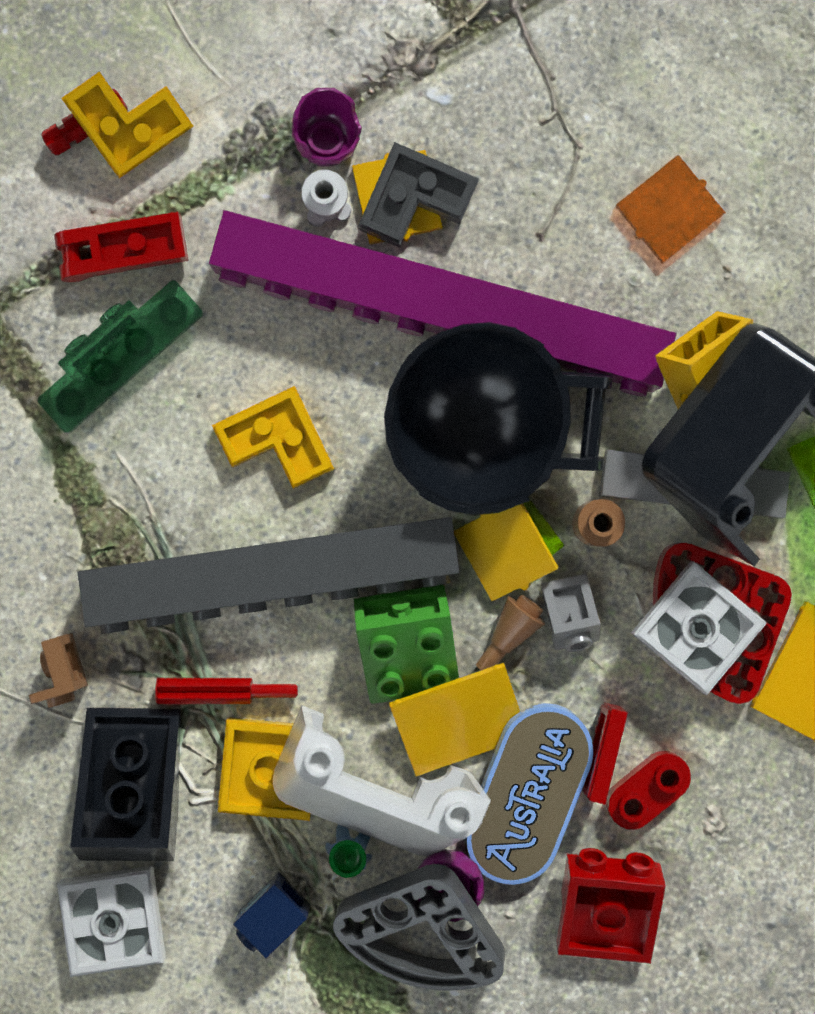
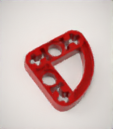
(746, 589)

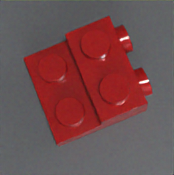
(610, 906)

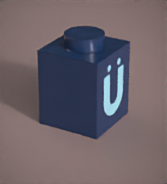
(271, 916)

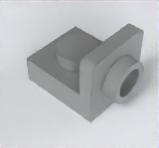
(571, 613)

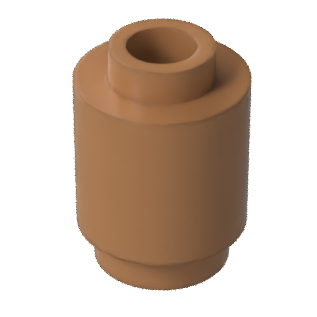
(584, 523)

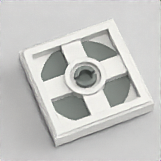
(698, 627)
(111, 921)

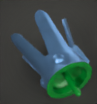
(348, 854)

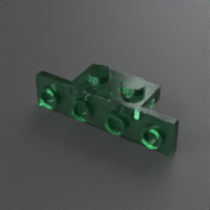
(116, 353)

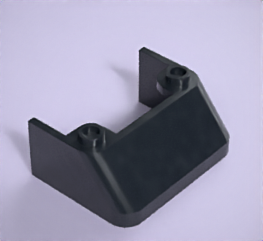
(729, 431)

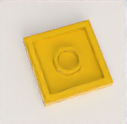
(248, 769)

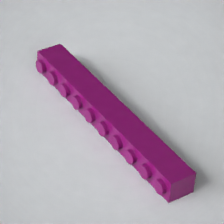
(431, 298)

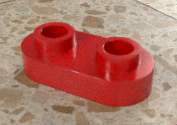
(645, 786)

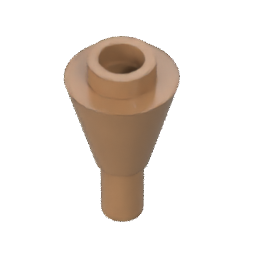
(516, 624)

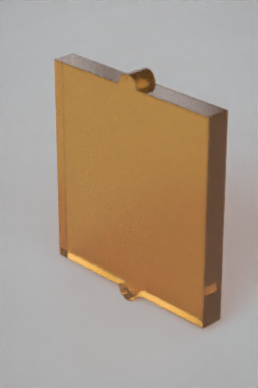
(670, 209)

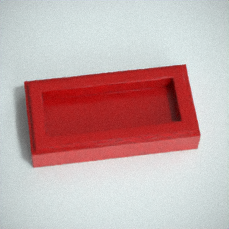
(605, 752)

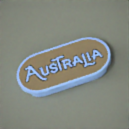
(532, 793)

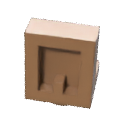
(62, 664)

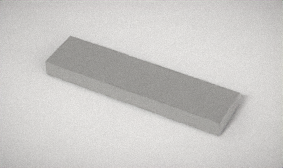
(625, 480)

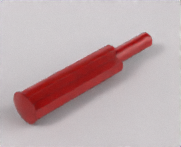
(218, 691)

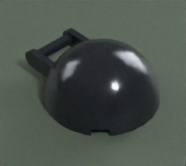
(487, 418)

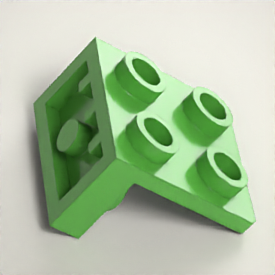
(405, 642)

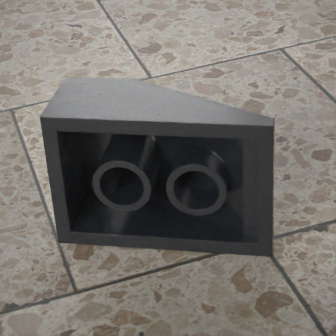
(128, 785)

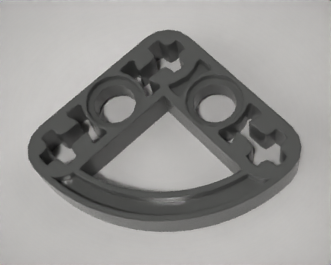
(435, 907)

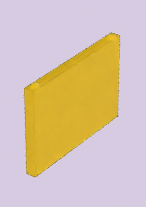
(790, 683)
(455, 718)

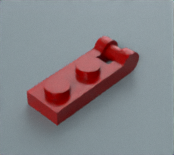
(122, 246)

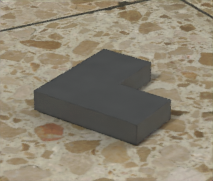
(410, 182)

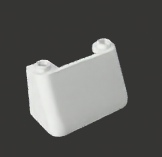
(432, 820)

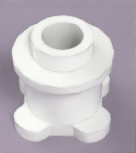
(330, 208)

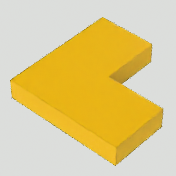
(121, 135)
(278, 425)

